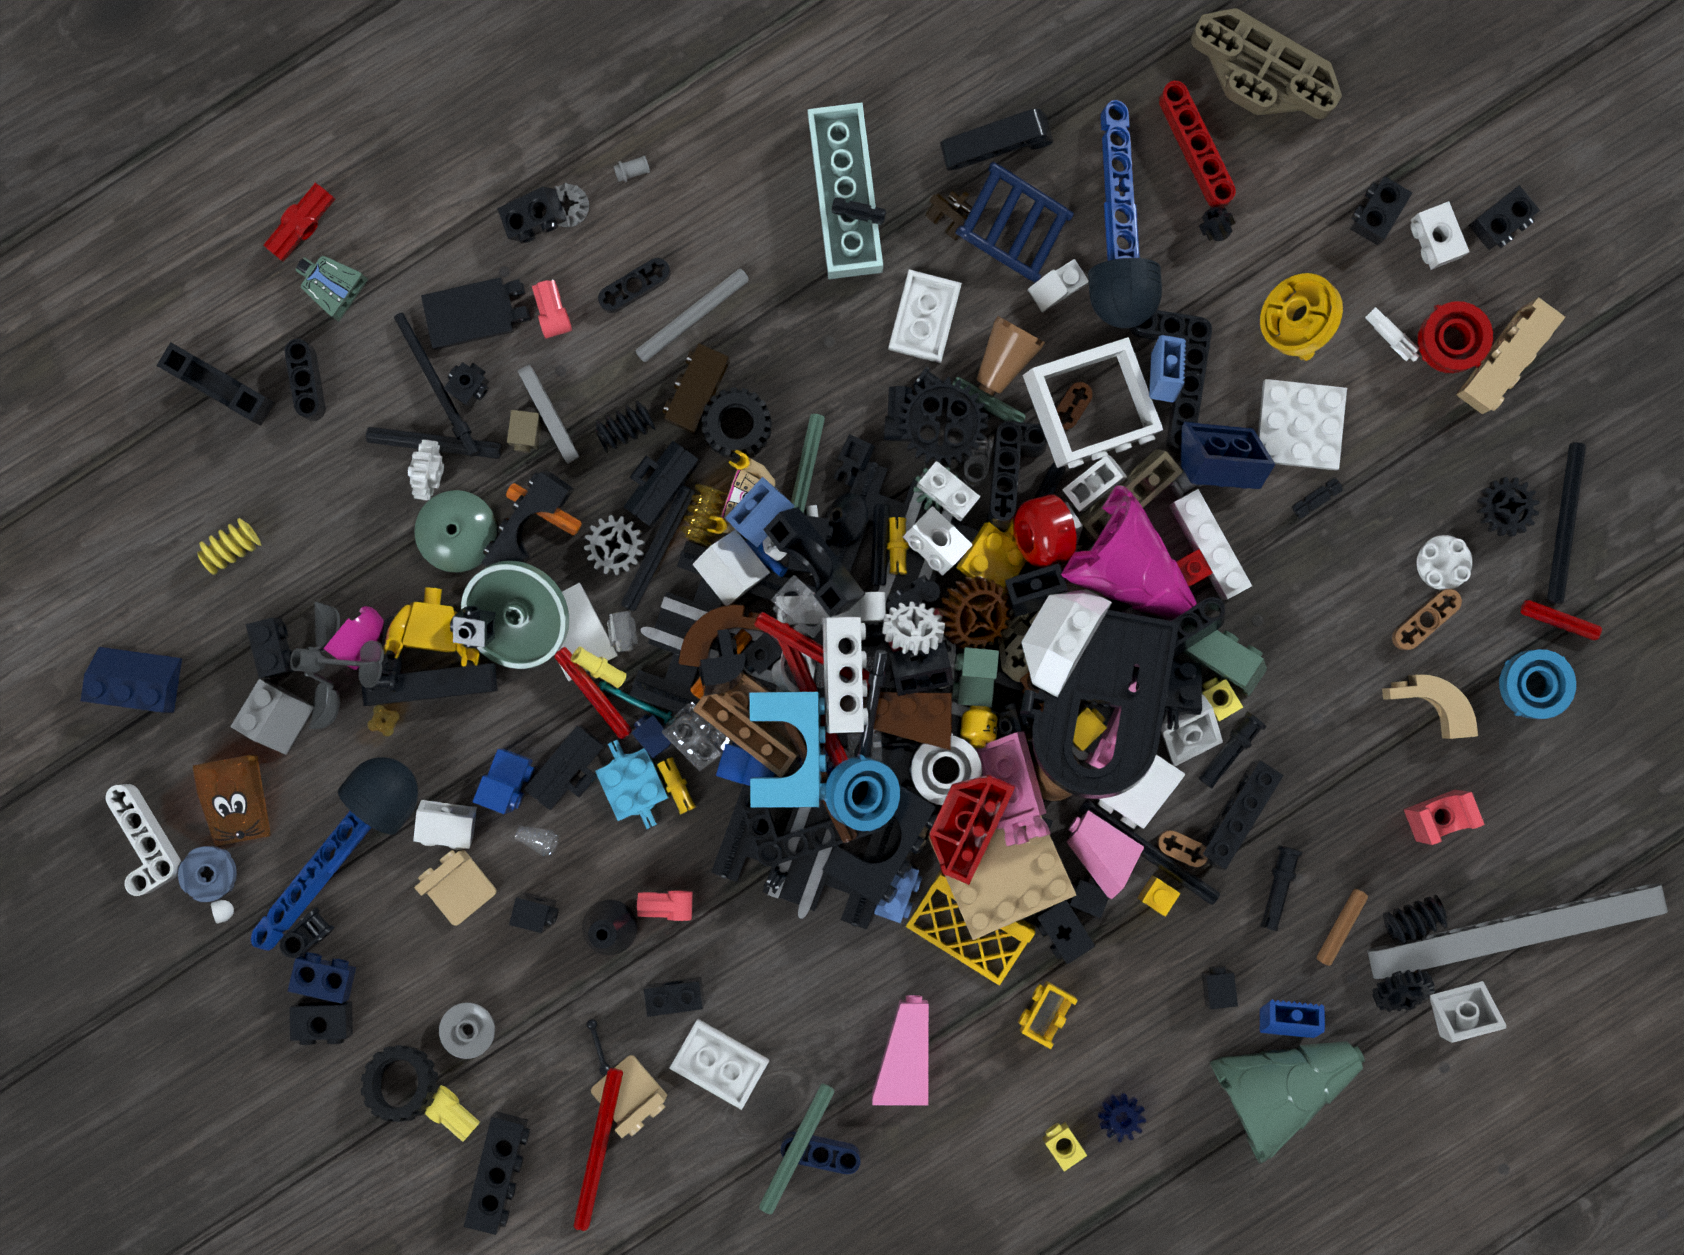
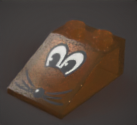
(232, 799)

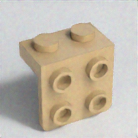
(456, 886)
(637, 1096)

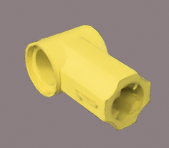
(451, 1114)

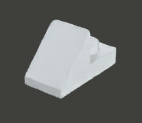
(1058, 285)

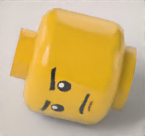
(979, 726)

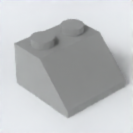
(272, 716)

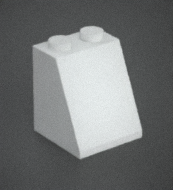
(1145, 798)

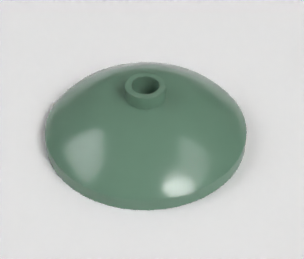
(474, 525)

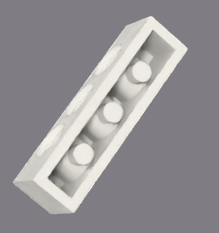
(835, 718)

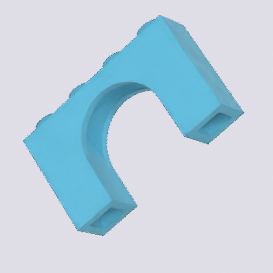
(805, 713)

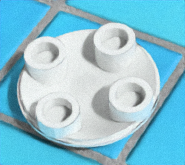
(1444, 562)

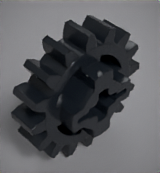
(1508, 496)
(1403, 990)

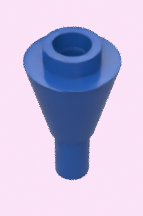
(768, 561)

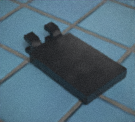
(473, 312)

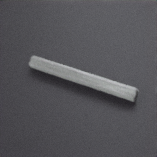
(692, 315)

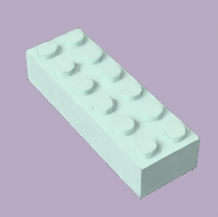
(845, 173)

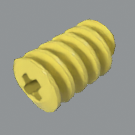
(228, 546)

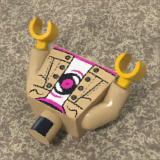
(746, 476)

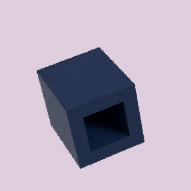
(650, 735)

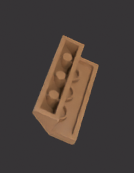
(762, 739)

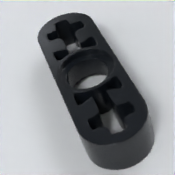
(636, 273)

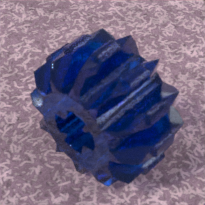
(1130, 1109)

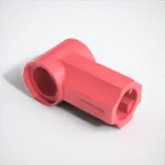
(552, 315)
(670, 905)

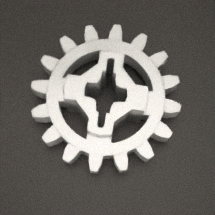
(425, 470)
(913, 628)

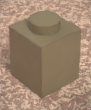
(524, 430)

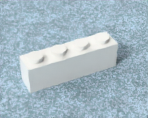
(1205, 534)

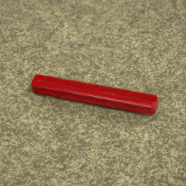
(593, 693)

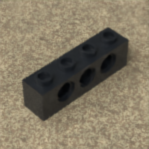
(1239, 814)
(480, 1214)

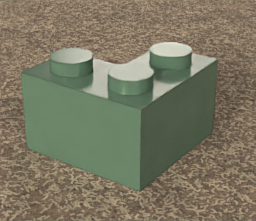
(976, 676)

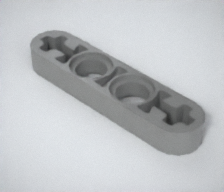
(548, 413)

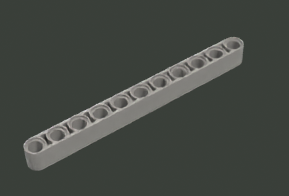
(1518, 930)

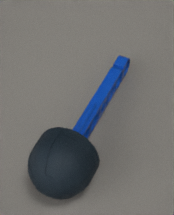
(1124, 287)
(379, 797)

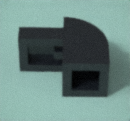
(725, 671)

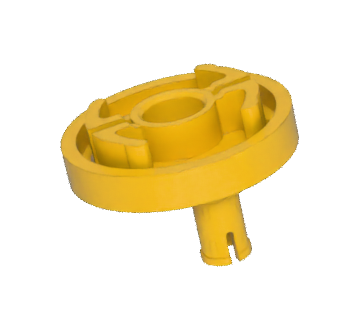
(1317, 325)

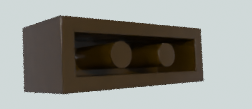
(695, 388)

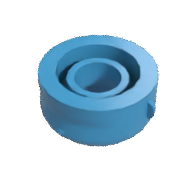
(1558, 678)
(879, 802)

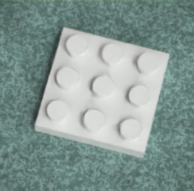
(1302, 423)

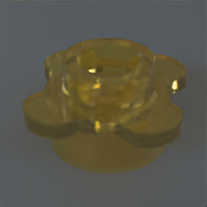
(391, 720)

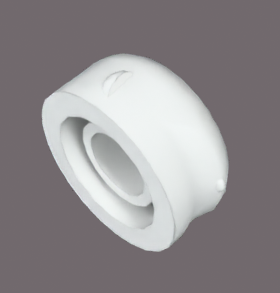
(923, 762)

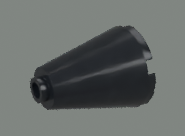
(616, 920)

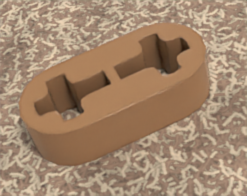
(1180, 855)

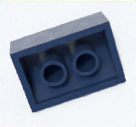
(1224, 456)
(132, 680)

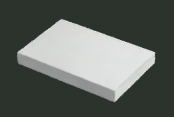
(924, 316)
(585, 627)
(719, 1064)

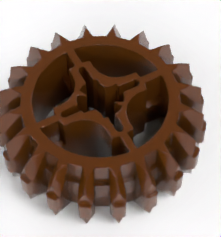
(989, 607)

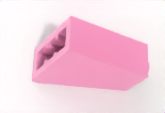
(1104, 852)

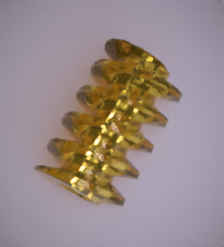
(705, 508)

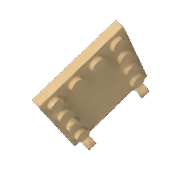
(1011, 884)

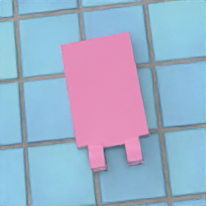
(1012, 763)

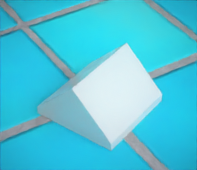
(730, 567)
(1466, 1012)

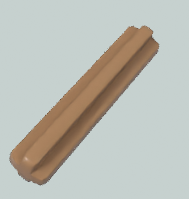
(1342, 927)

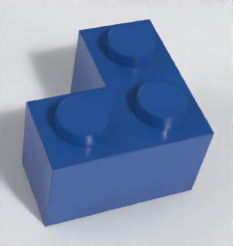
(504, 782)

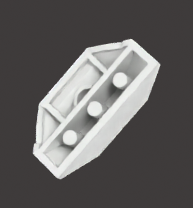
(1061, 636)

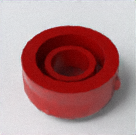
(1472, 325)
(1045, 531)

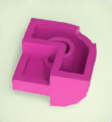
(353, 634)

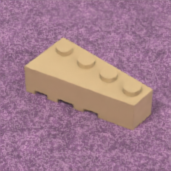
(1510, 355)

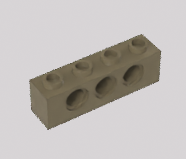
(1145, 484)

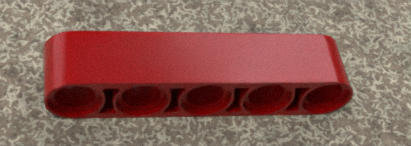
(1196, 132)

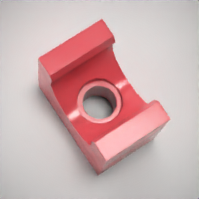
(1459, 813)

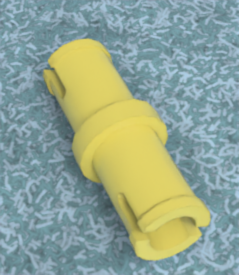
(598, 667)

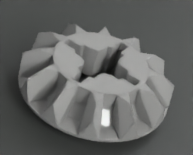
(581, 207)

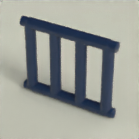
(988, 245)

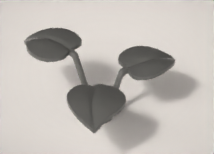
(311, 661)

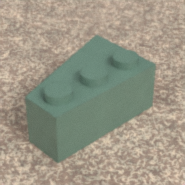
(1228, 658)

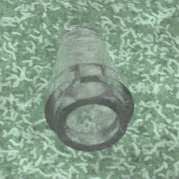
(540, 840)

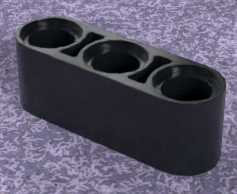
(296, 369)

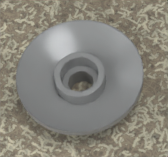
(455, 1038)

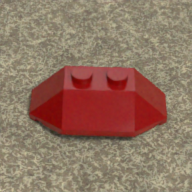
(968, 824)

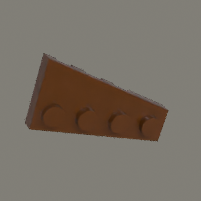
(913, 716)

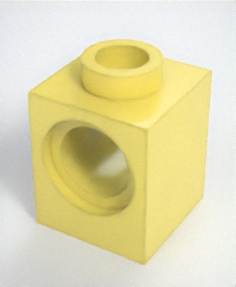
(1231, 703)
(1072, 1154)

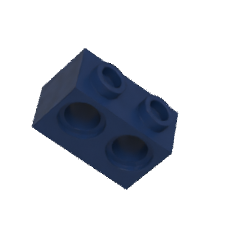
(321, 985)

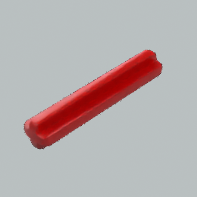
(1561, 620)

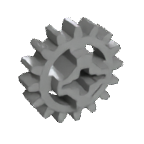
(617, 532)

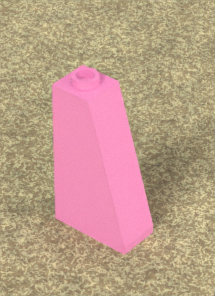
(905, 1060)

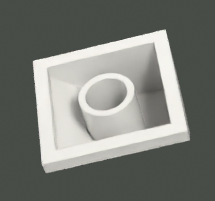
(1194, 734)

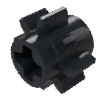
(1217, 224)

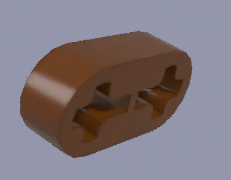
(1079, 408)

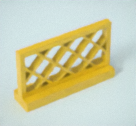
(1020, 930)

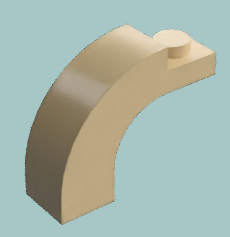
(1451, 704)

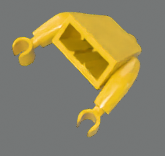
(426, 628)

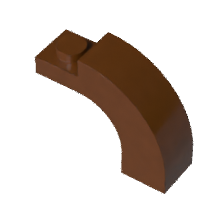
(703, 632)

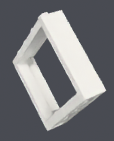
(1049, 417)

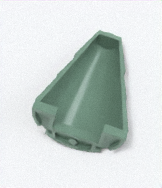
(1285, 1089)

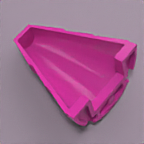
(1132, 563)

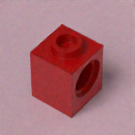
(1194, 567)

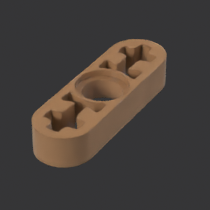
(1436, 600)

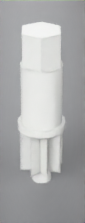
(1393, 335)

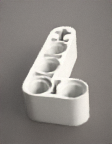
(870, 609)
(138, 838)

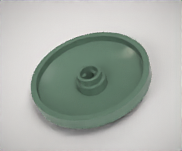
(528, 610)

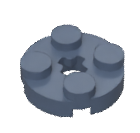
(197, 886)

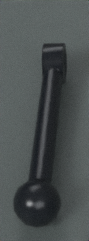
(592, 1024)

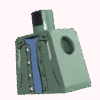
(331, 284)

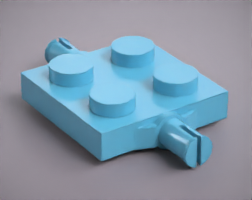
(632, 784)

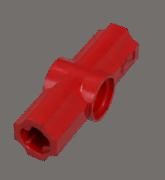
(299, 222)

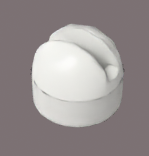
(222, 910)

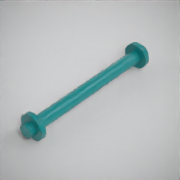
(604, 686)

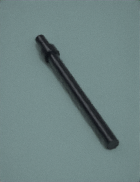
(460, 428)
(876, 681)

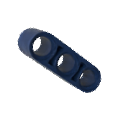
(832, 1160)

